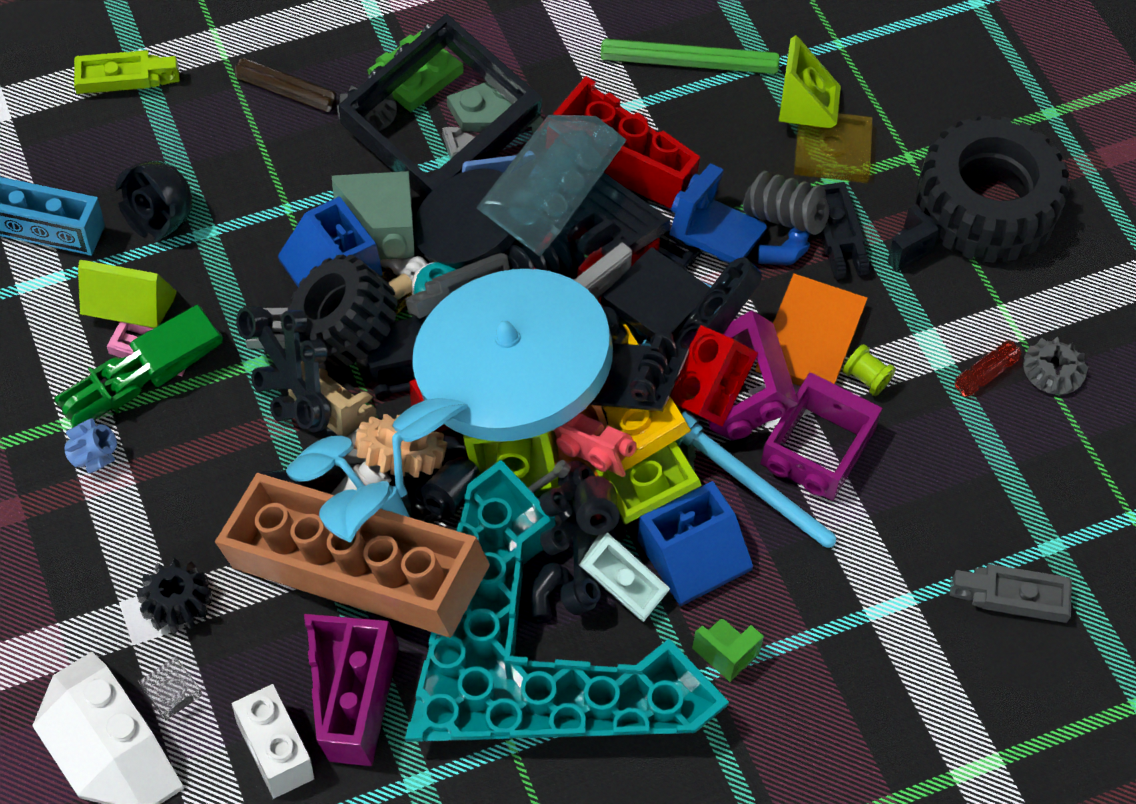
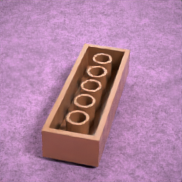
(389, 568)

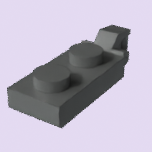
(424, 302)
(1015, 591)

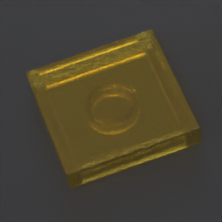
(835, 151)

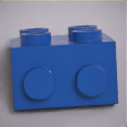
(710, 224)

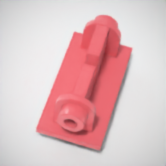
(604, 452)

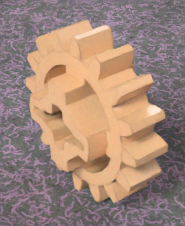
(375, 444)

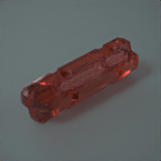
(987, 368)

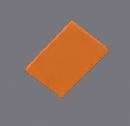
(816, 328)

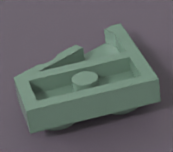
(479, 107)

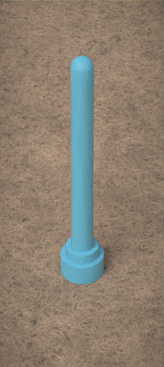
(754, 482)

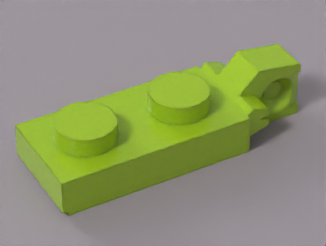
(123, 71)

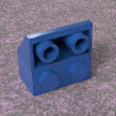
(323, 235)
(695, 543)

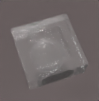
(170, 688)

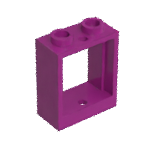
(779, 393)
(836, 406)

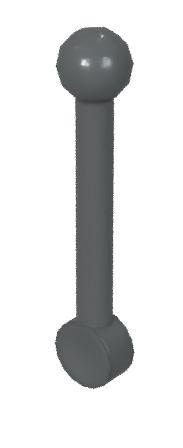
(560, 470)

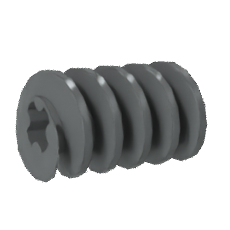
(787, 202)

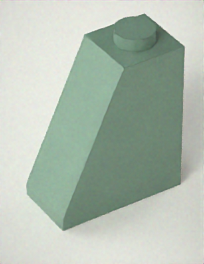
(382, 208)

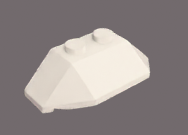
(102, 738)

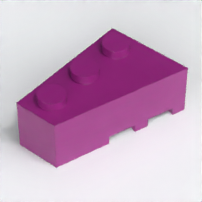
(351, 683)

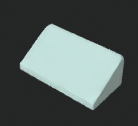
(624, 576)

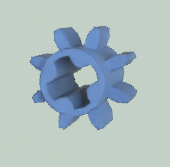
(90, 445)

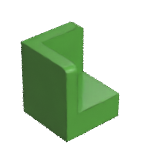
(727, 648)

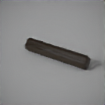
(285, 85)

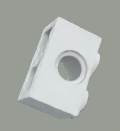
(273, 741)

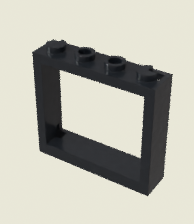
(407, 61)

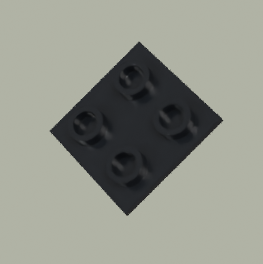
(642, 374)

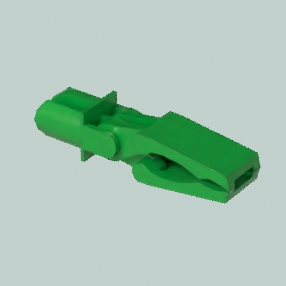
(159, 353)

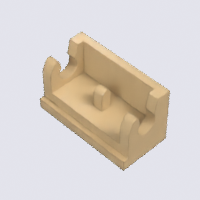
(346, 409)

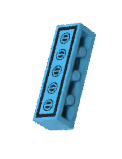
(50, 216)

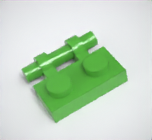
(427, 80)

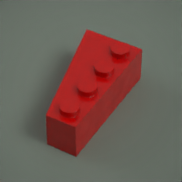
(649, 160)

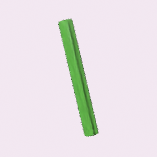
(690, 56)

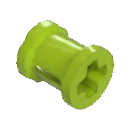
(869, 370)

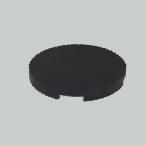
(452, 228)

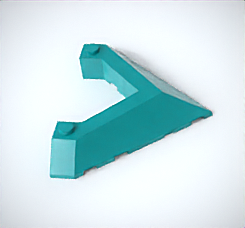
(482, 691)

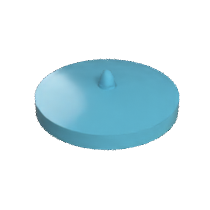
(516, 350)

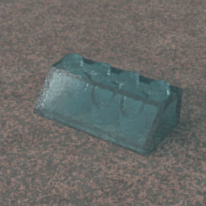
(551, 178)

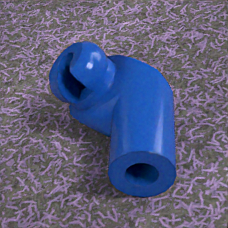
(788, 252)

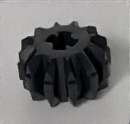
(174, 596)

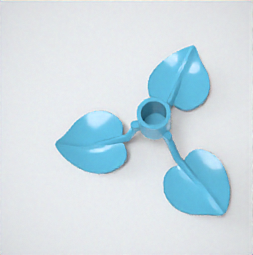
(352, 508)

